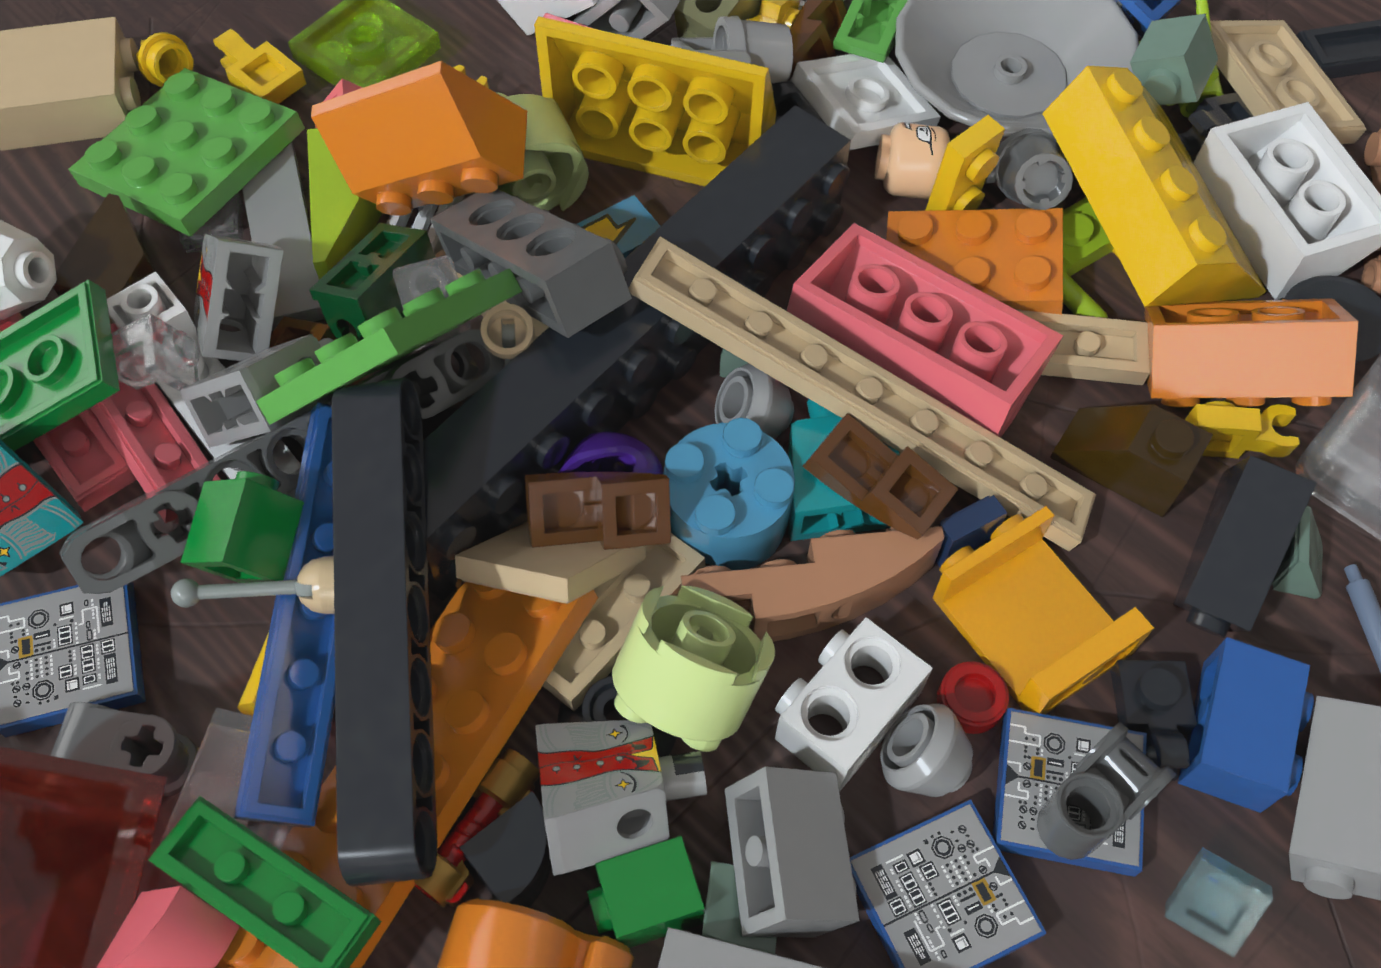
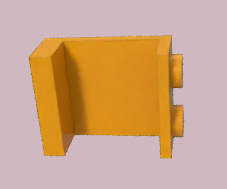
(1033, 615)

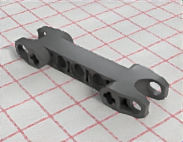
(133, 525)

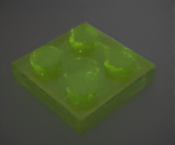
(364, 43)

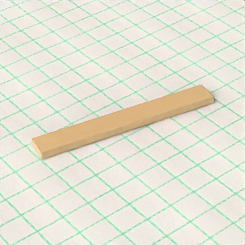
(855, 385)

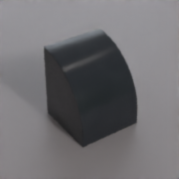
(512, 853)

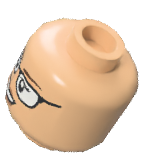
(910, 159)

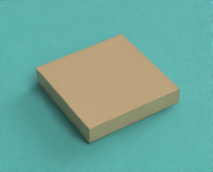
(545, 572)

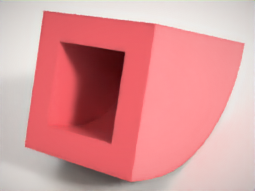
(170, 931)

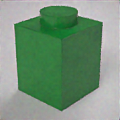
(243, 529)
(646, 894)

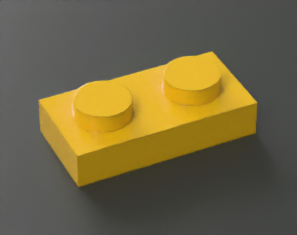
(965, 167)

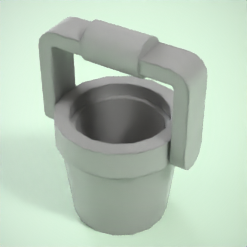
(747, 42)

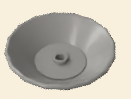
(1007, 54)

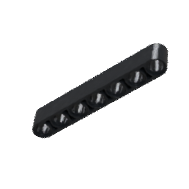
(382, 637)

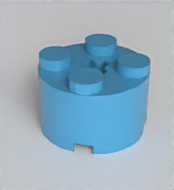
(730, 493)

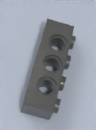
(561, 268)

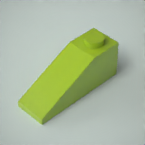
(337, 215)

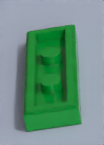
(264, 889)

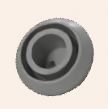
(755, 396)
(927, 752)

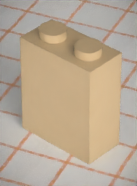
(65, 82)

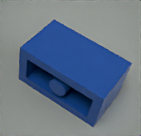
(1248, 726)

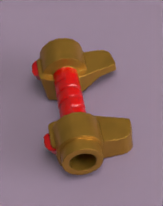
(500, 789)

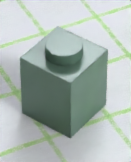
(1175, 59)

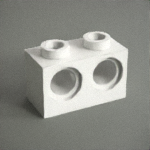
(860, 708)

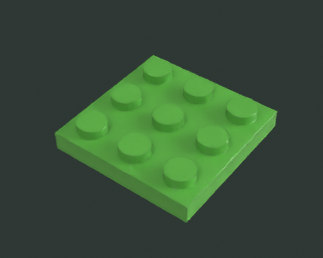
(187, 150)
(386, 340)

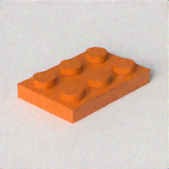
(997, 251)

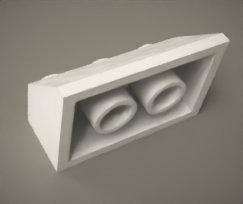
(1291, 196)

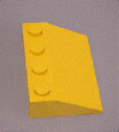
(652, 101)
(1148, 192)

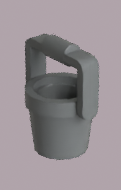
(1032, 169)

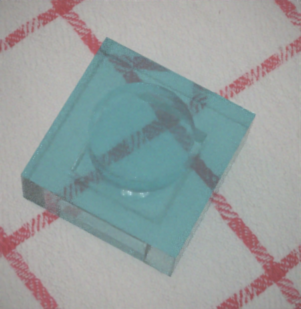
(1218, 902)

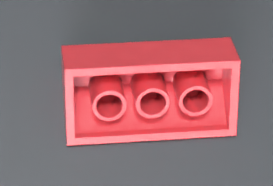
(925, 327)

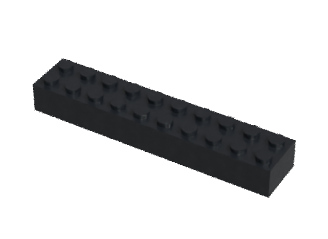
(562, 389)

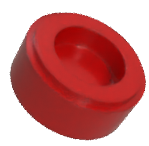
(974, 695)

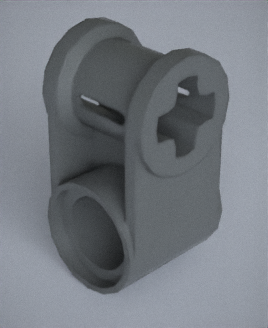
(125, 742)
(1110, 786)

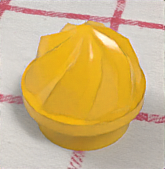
(162, 57)

